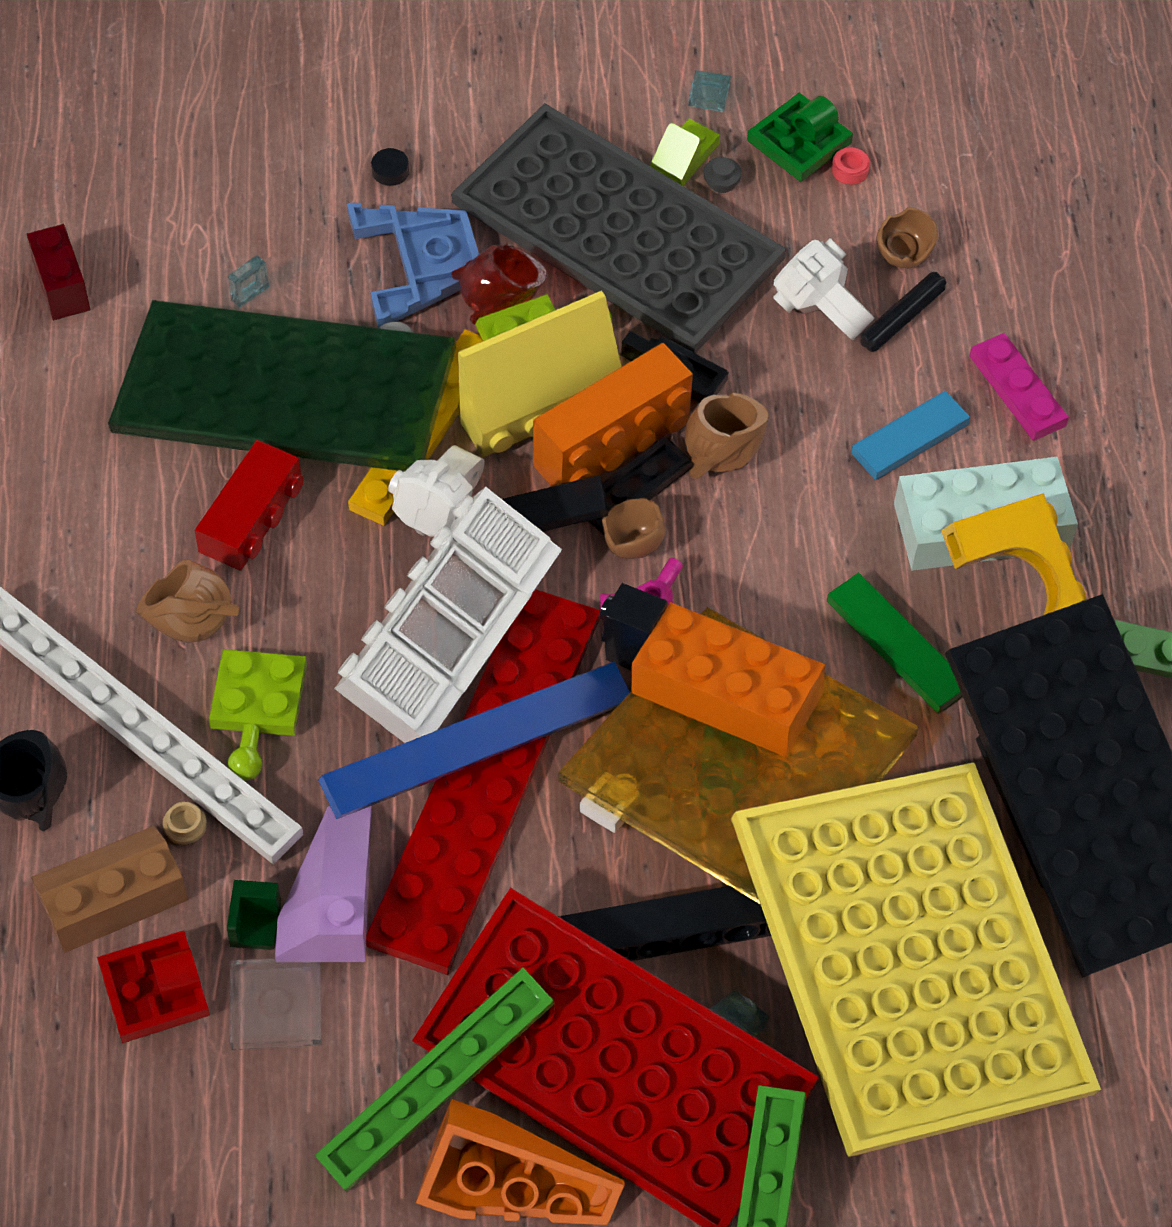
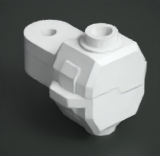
(816, 282)
(433, 489)

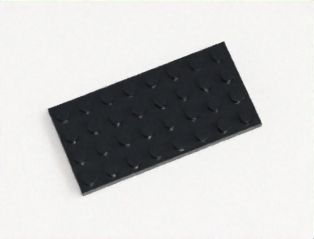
(1080, 774)

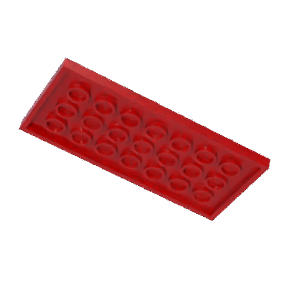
(620, 1061)

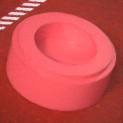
(850, 165)

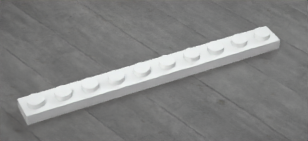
(146, 731)

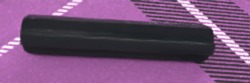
(903, 311)

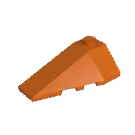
(503, 1170)

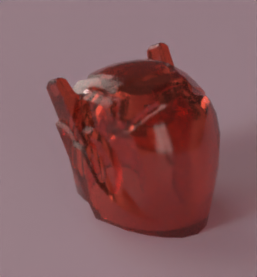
(499, 280)

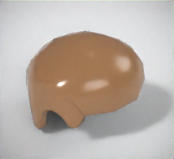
(907, 238)
(634, 528)

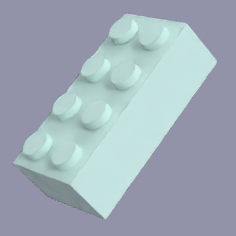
(936, 499)

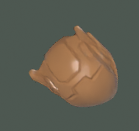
(725, 433)
(187, 603)

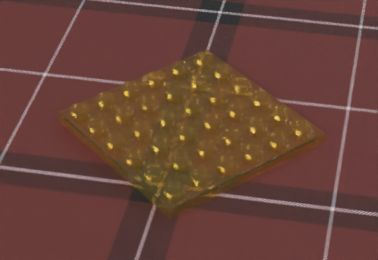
(689, 779)

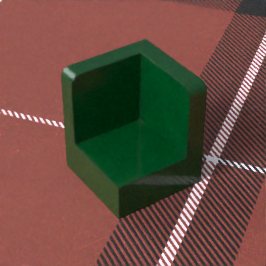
(253, 914)

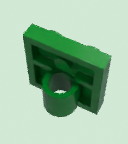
(801, 135)

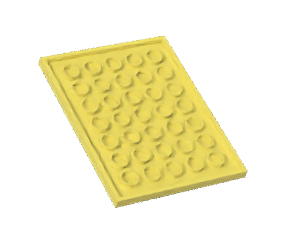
(913, 957)

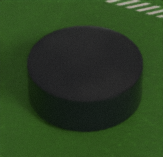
(390, 166)

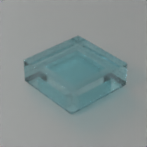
(709, 91)
(248, 281)

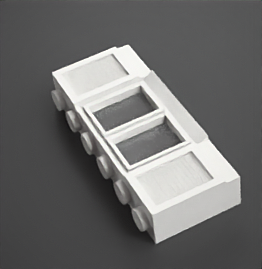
(447, 617)

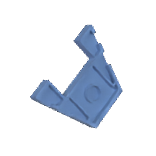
(430, 248)

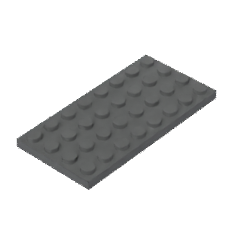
(619, 227)

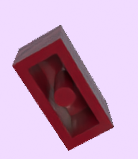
(58, 272)

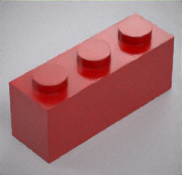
(249, 505)

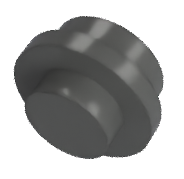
(722, 174)

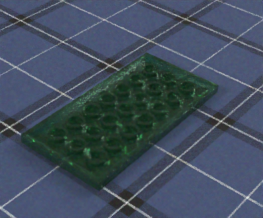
(285, 382)

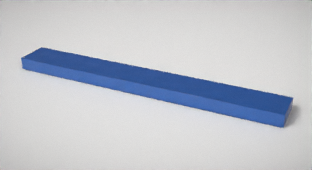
(473, 740)

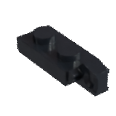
(707, 376)

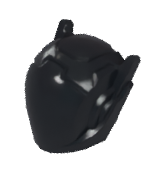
(30, 777)

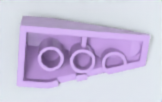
(329, 898)

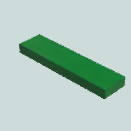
(896, 641)

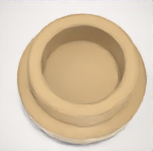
(184, 823)

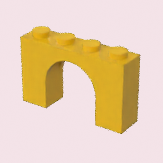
(1022, 531)

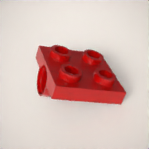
(153, 986)

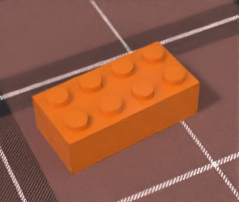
(613, 418)
(728, 679)

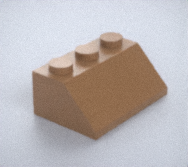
(110, 888)

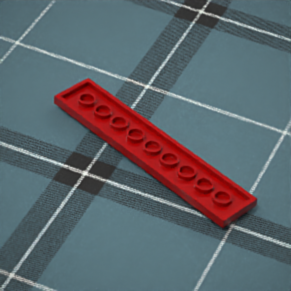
(475, 808)

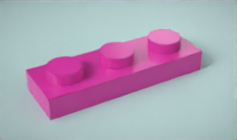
(1018, 386)

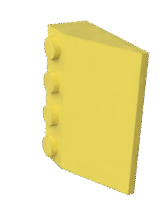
(533, 370)

